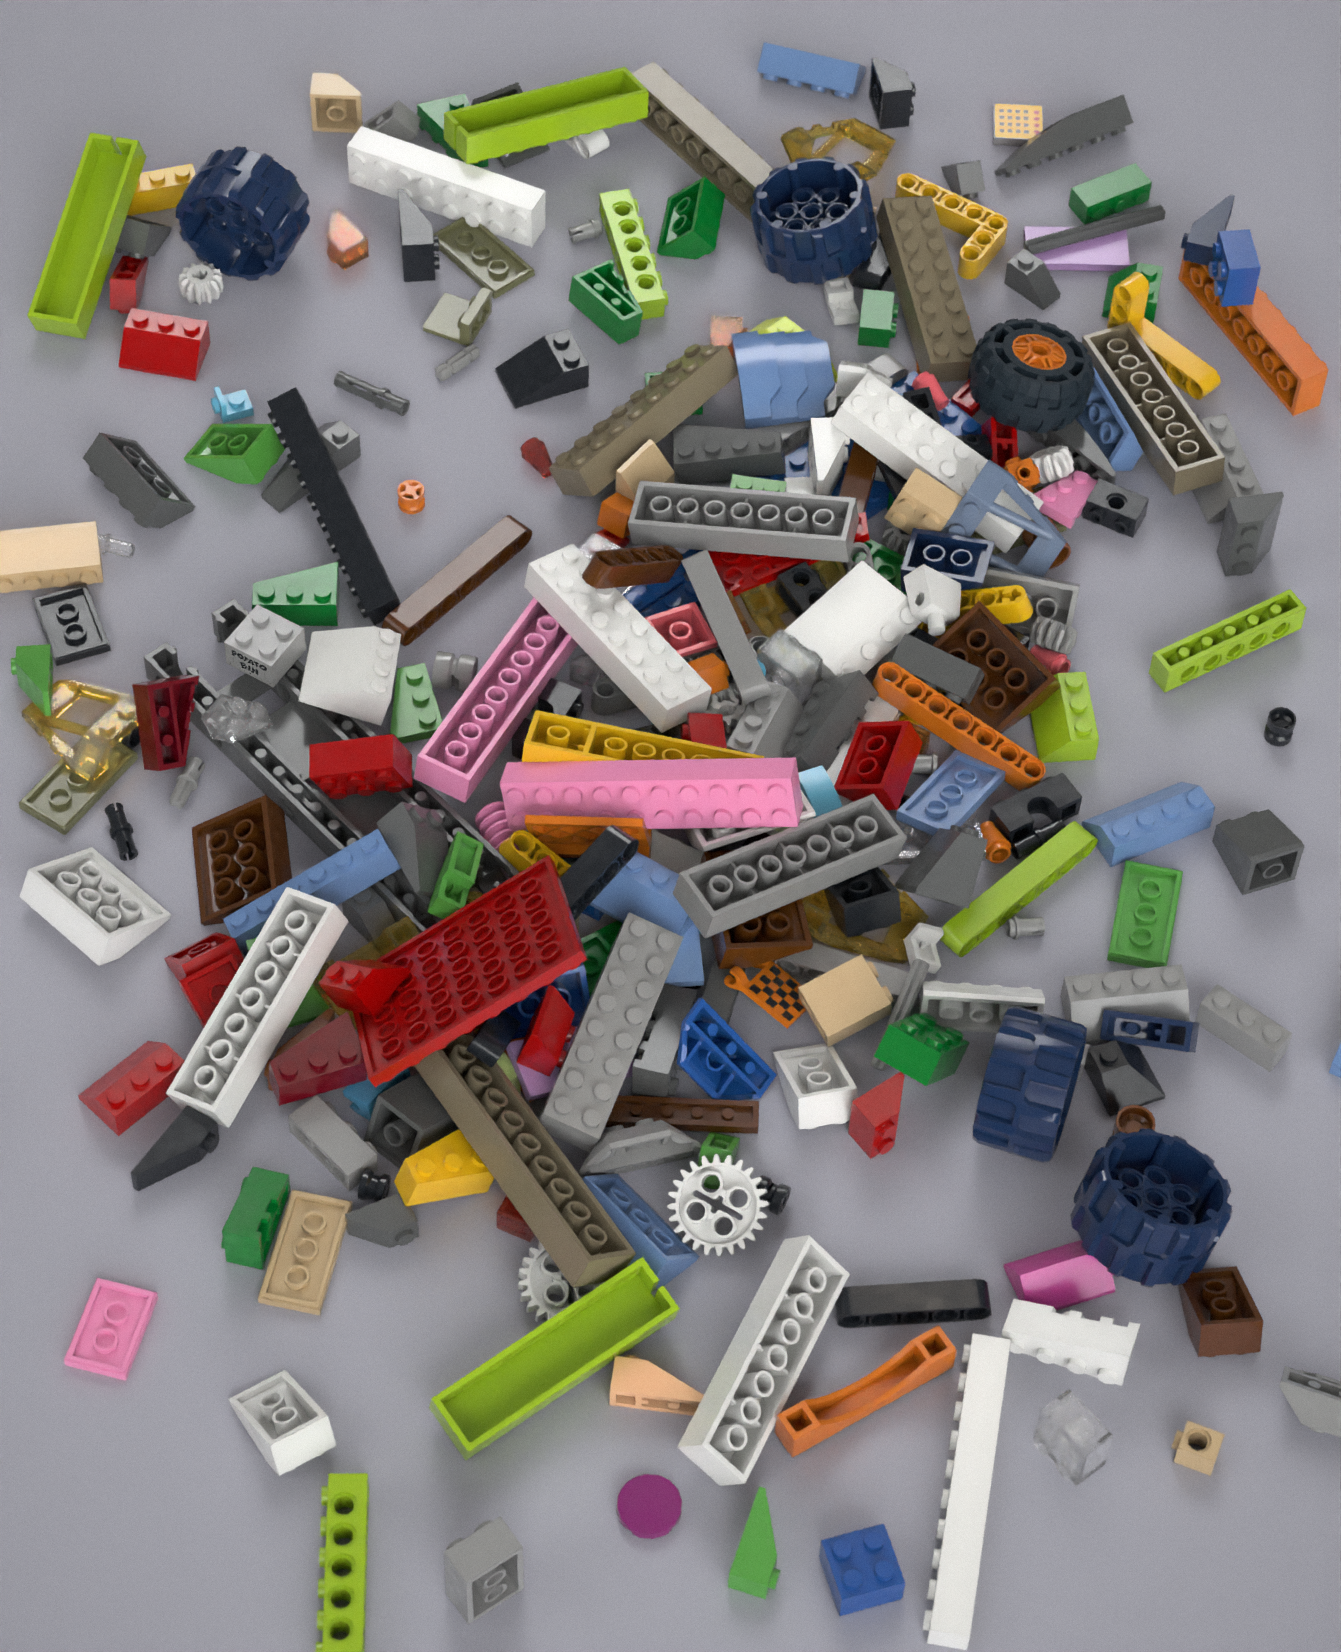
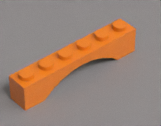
(824, 1416)

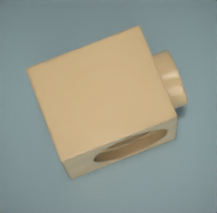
(1206, 1438)

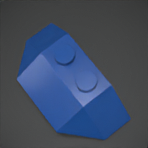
(720, 1058)

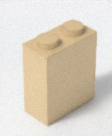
(846, 999)

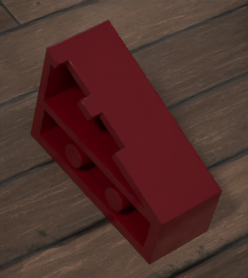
(164, 720)
(319, 1063)

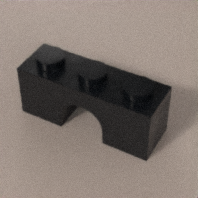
(556, 699)
(1052, 797)

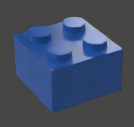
(1235, 267)
(861, 1569)

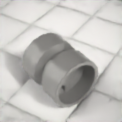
(454, 671)

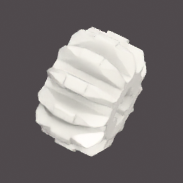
(201, 283)
(1053, 463)

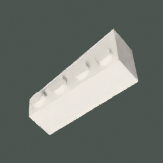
(1071, 1340)

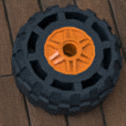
(1031, 375)

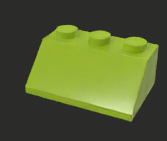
(1066, 722)

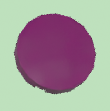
(649, 1506)

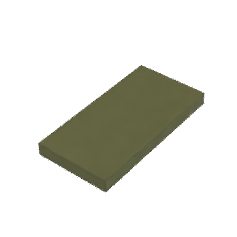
(483, 257)
(65, 797)

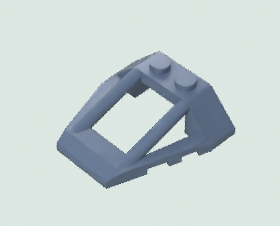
(981, 500)

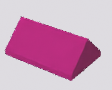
(1060, 1277)

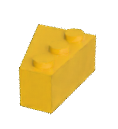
(443, 1172)

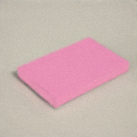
(111, 1329)

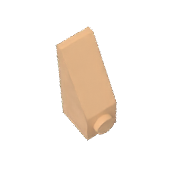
(647, 1387)

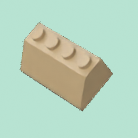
(50, 557)

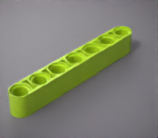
(1018, 888)

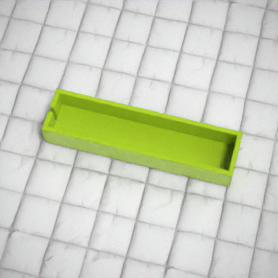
(545, 115)
(87, 236)
(553, 1358)

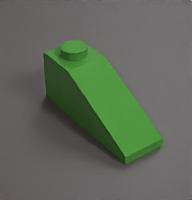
(35, 674)
(756, 1555)

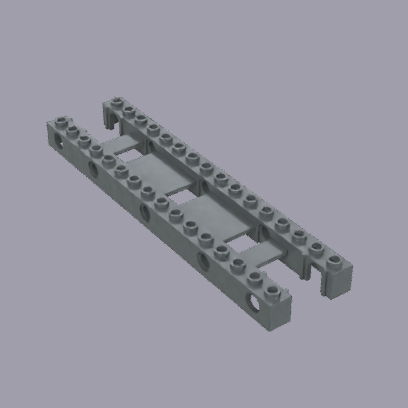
(280, 768)

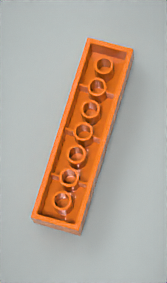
(1263, 340)

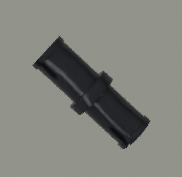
(121, 831)
(1035, 838)

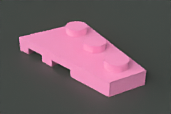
(1066, 497)

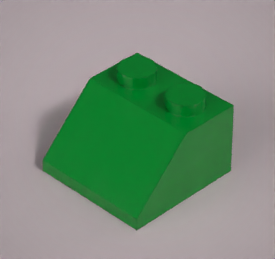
(1152, 273)

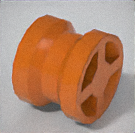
(411, 496)

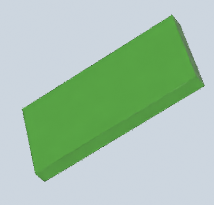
(1145, 915)

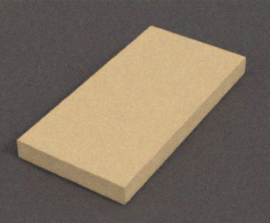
(305, 1252)

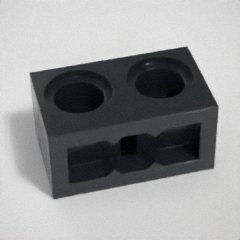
(798, 597)

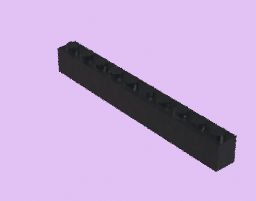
(334, 505)

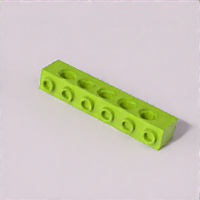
(632, 251)
(1227, 640)
(343, 1491)

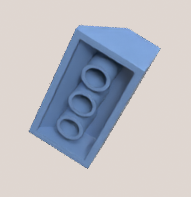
(810, 69)
(1109, 428)
(1151, 822)
(647, 892)
(642, 1227)

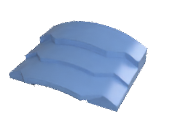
(782, 377)

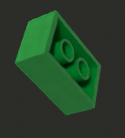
(922, 1048)

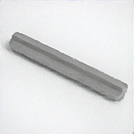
(905, 1001)

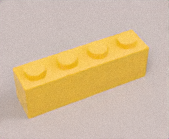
(161, 189)

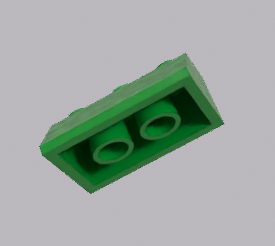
(692, 221)

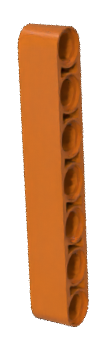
(952, 715)

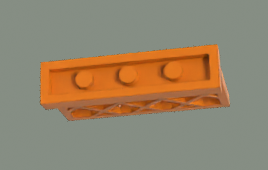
(574, 834)

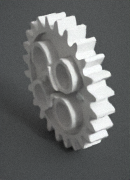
(731, 1180)
(540, 1283)

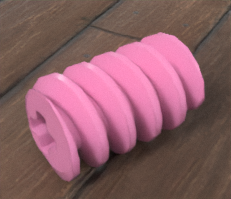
(493, 824)

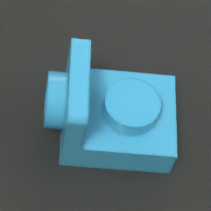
(231, 405)

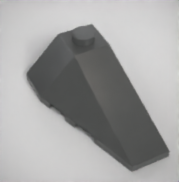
(344, 449)

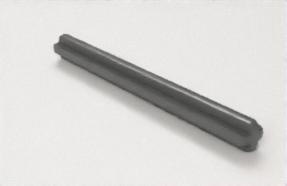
(1095, 229)

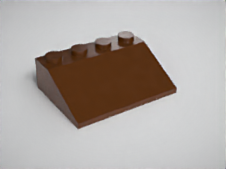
(1013, 676)
(240, 857)
(764, 937)

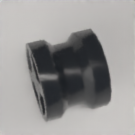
(374, 1186)

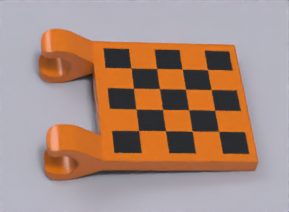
(771, 990)

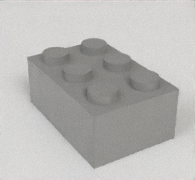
(483, 1569)

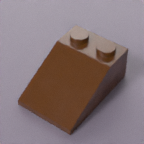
(1220, 1313)

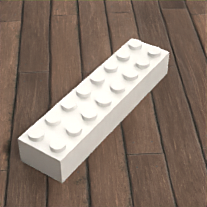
(446, 186)
(910, 439)
(618, 639)
(257, 1006)
(763, 1361)

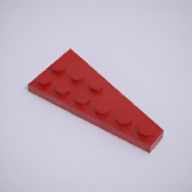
(746, 571)

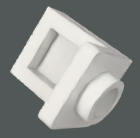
(922, 945)

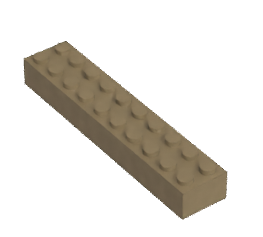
(527, 1164)

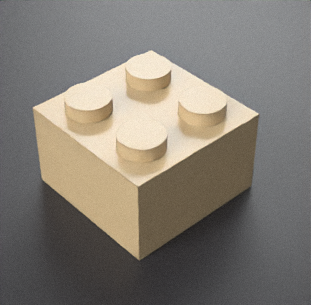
(923, 504)

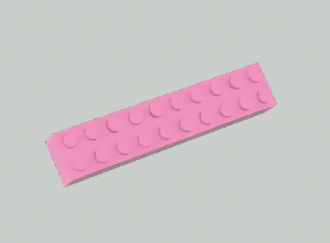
(494, 704)
(659, 791)

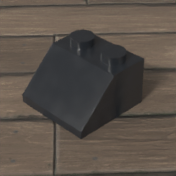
(890, 95)
(864, 903)

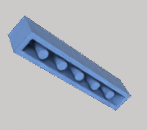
(330, 880)

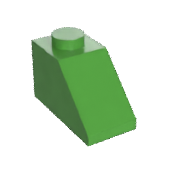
(723, 1146)

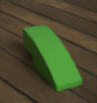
(456, 876)

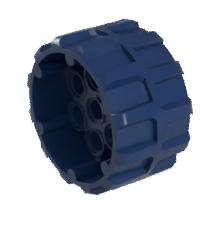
(243, 213)
(813, 220)
(1029, 1084)
(1151, 1207)

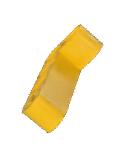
(1006, 603)

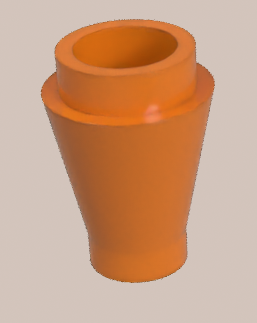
(998, 847)

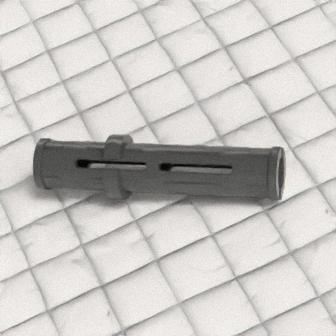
(396, 403)

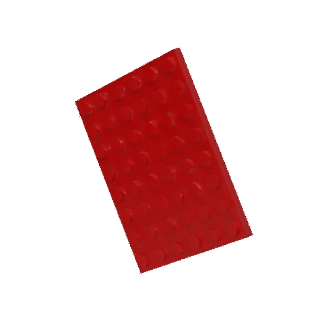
(472, 969)

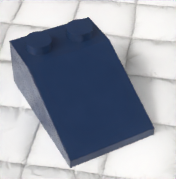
(952, 555)

